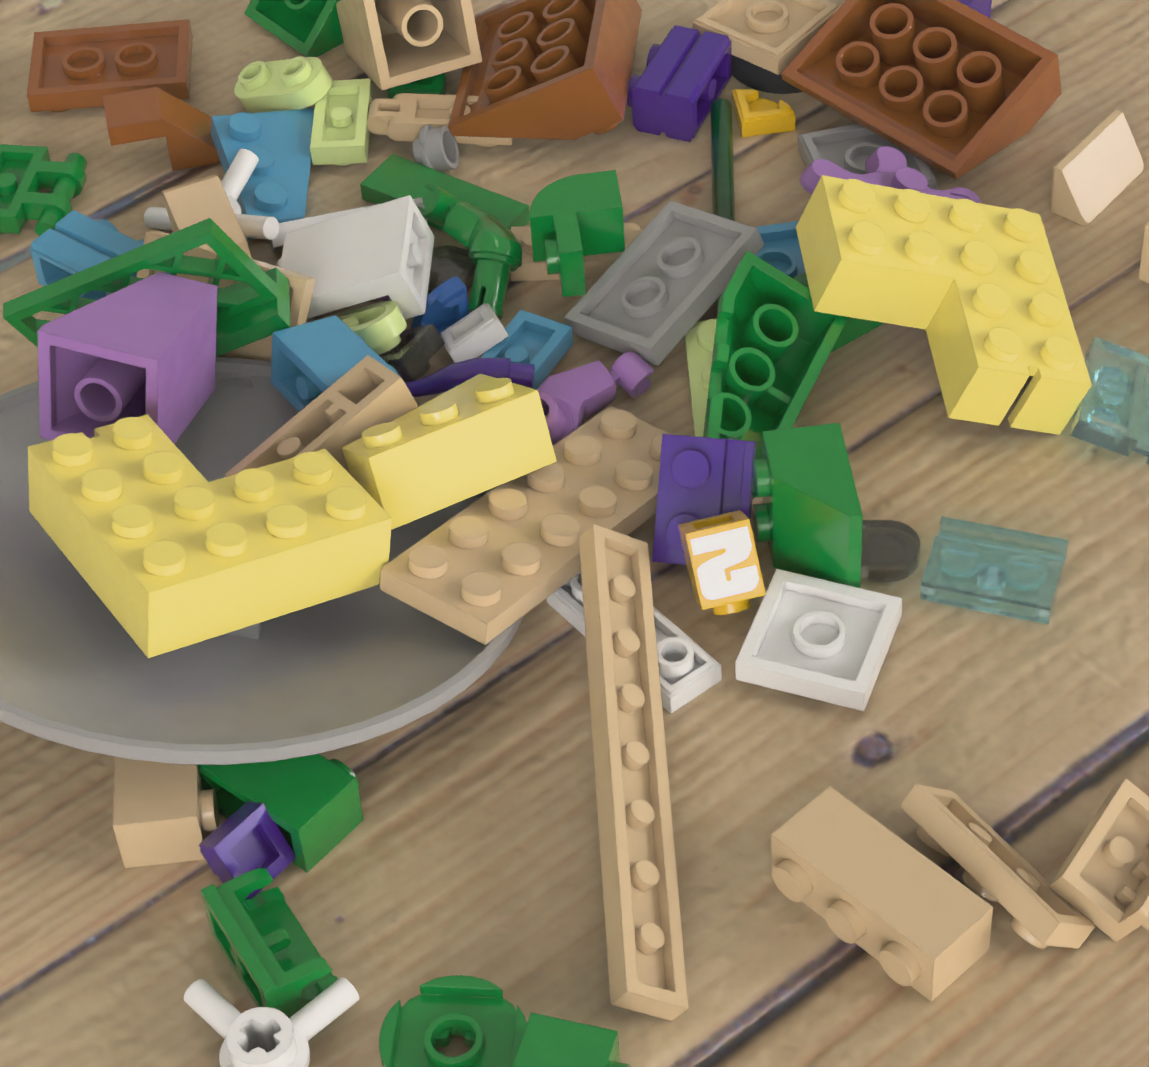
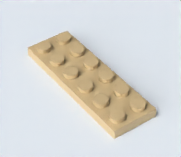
(525, 534)

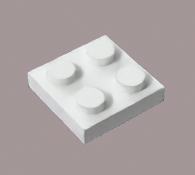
(819, 639)

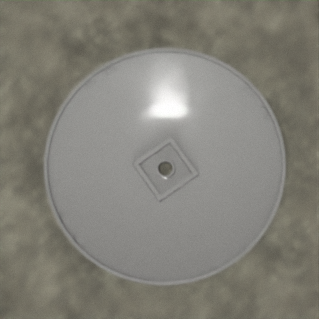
(236, 698)

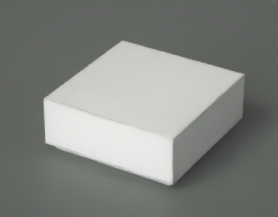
(473, 334)

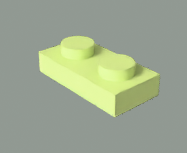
(341, 124)

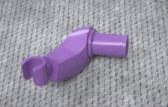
(583, 391)

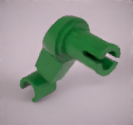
(488, 244)

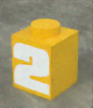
(722, 562)

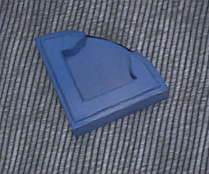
(444, 306)

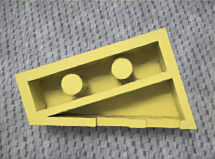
(452, 448)

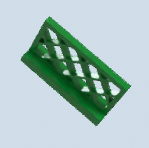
(244, 310)

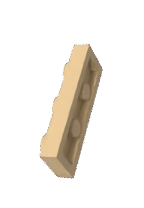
(995, 869)

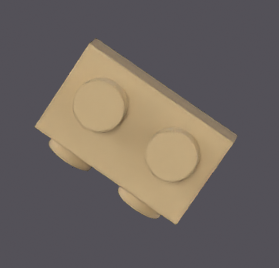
(1110, 865)

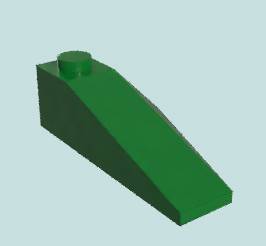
(764, 353)

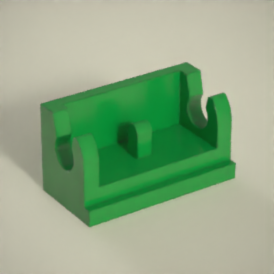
(265, 943)

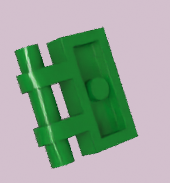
(22, 176)

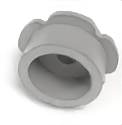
(436, 148)

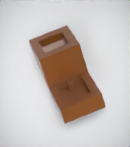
(157, 114)

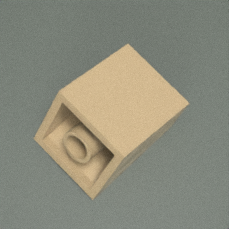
(408, 38)

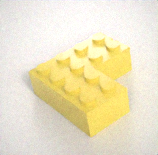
(965, 275)
(199, 555)

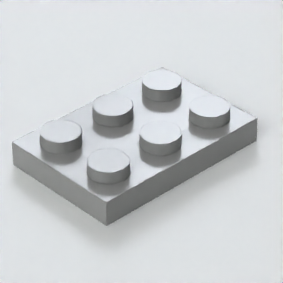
(663, 282)

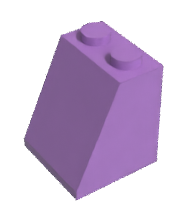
(130, 357)

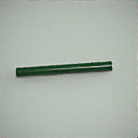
(722, 159)

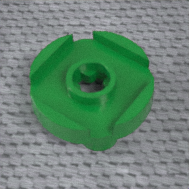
(447, 1009)

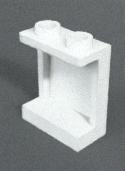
(365, 258)

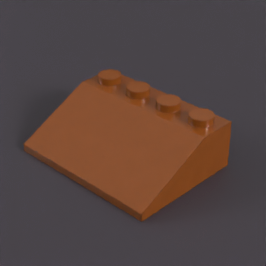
(549, 70)
(929, 78)

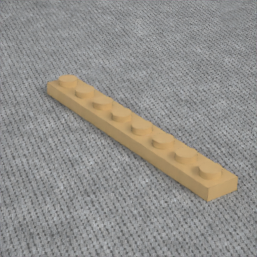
(631, 778)

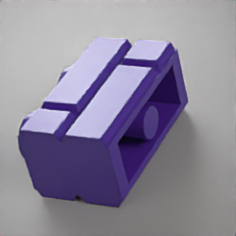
(680, 83)

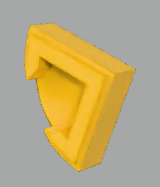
(759, 115)

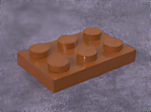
(86, 63)

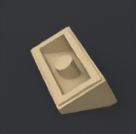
(1095, 171)

